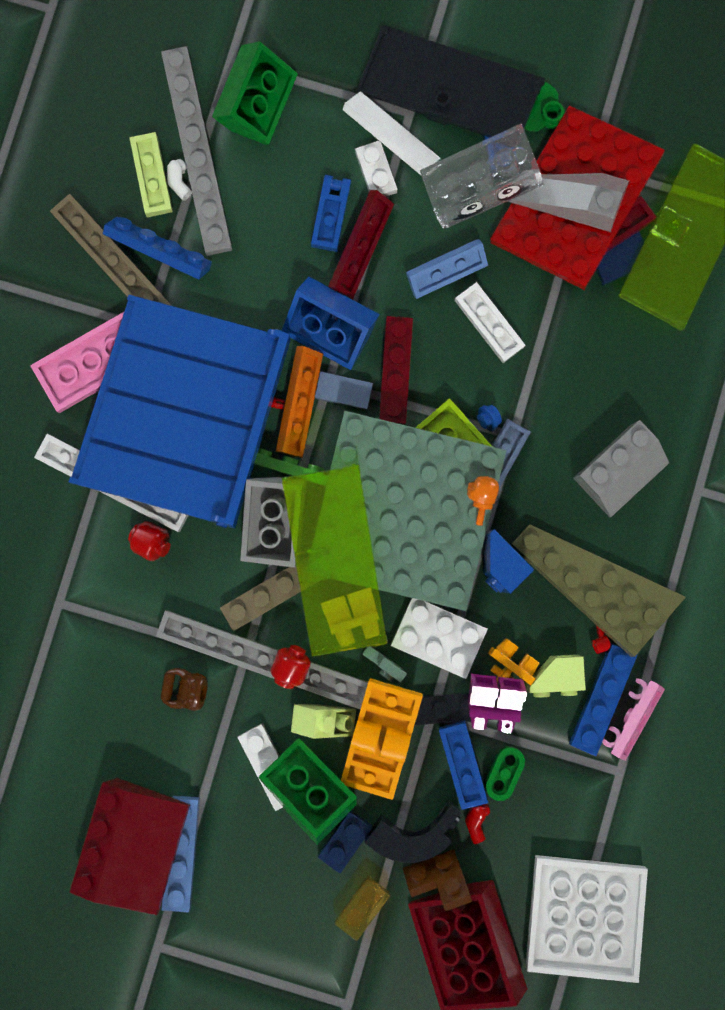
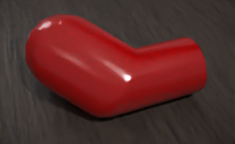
(473, 821)

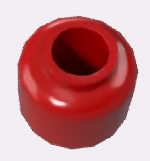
(149, 540)
(290, 667)

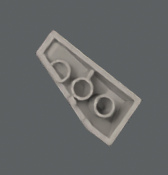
(578, 197)

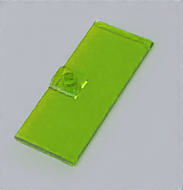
(681, 242)
(334, 560)

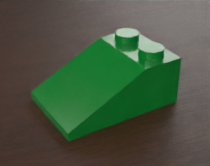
(308, 790)

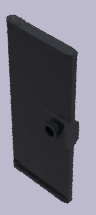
(448, 84)

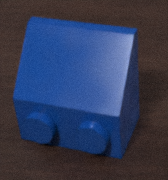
(503, 564)

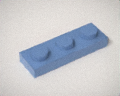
(447, 268)

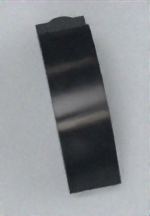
(415, 845)

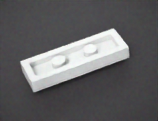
(489, 322)
(261, 754)

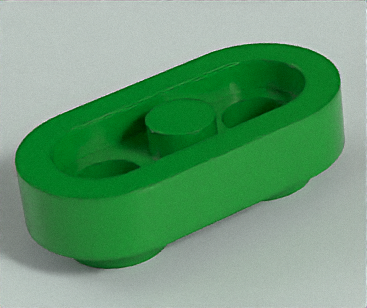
(504, 772)

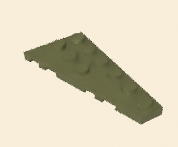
(612, 597)

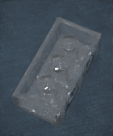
(482, 177)

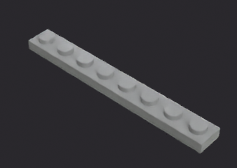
(196, 151)
(257, 657)

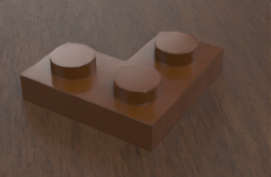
(441, 873)

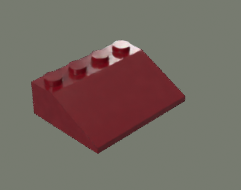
(129, 847)
(469, 951)

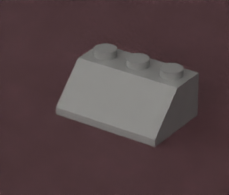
(623, 468)
(266, 524)

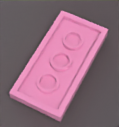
(77, 367)

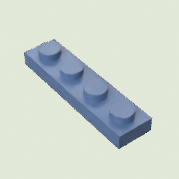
(180, 882)

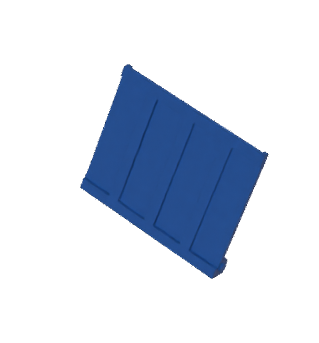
(181, 411)

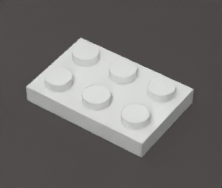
(439, 637)

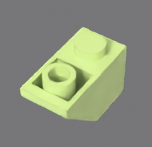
(559, 674)
(323, 721)

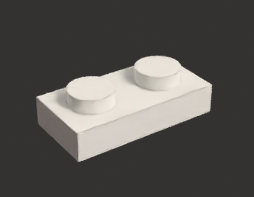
(376, 168)

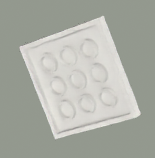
(586, 919)

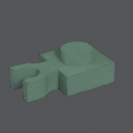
(388, 668)

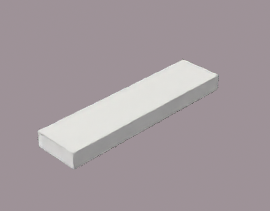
(389, 132)

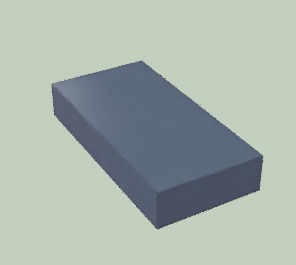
(343, 391)

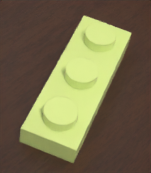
(151, 174)

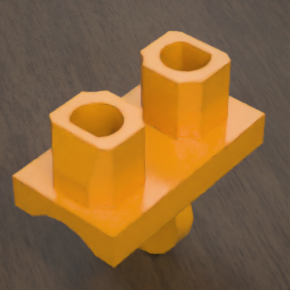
(503, 654)

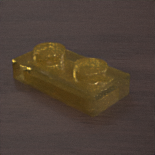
(362, 908)

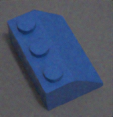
(329, 322)

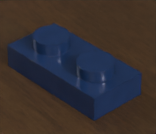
(344, 841)

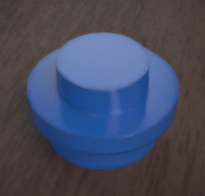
(489, 417)

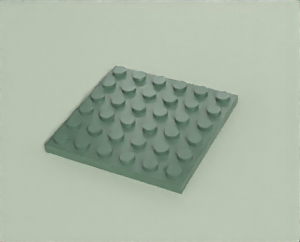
(419, 505)

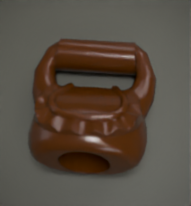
(191, 689)

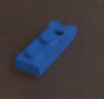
(330, 214)

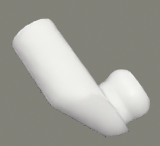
(174, 179)

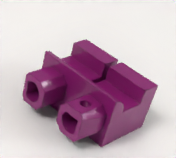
(495, 701)

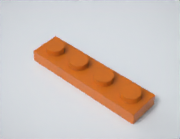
(299, 402)

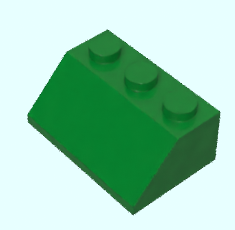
(255, 93)

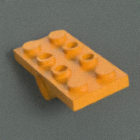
(381, 738)

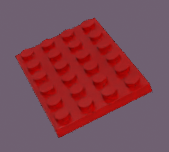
(578, 147)

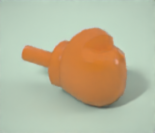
(483, 493)

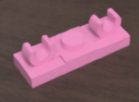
(635, 719)

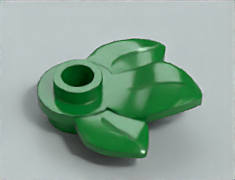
(546, 103)

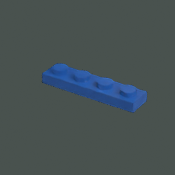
(163, 250)
(602, 700)

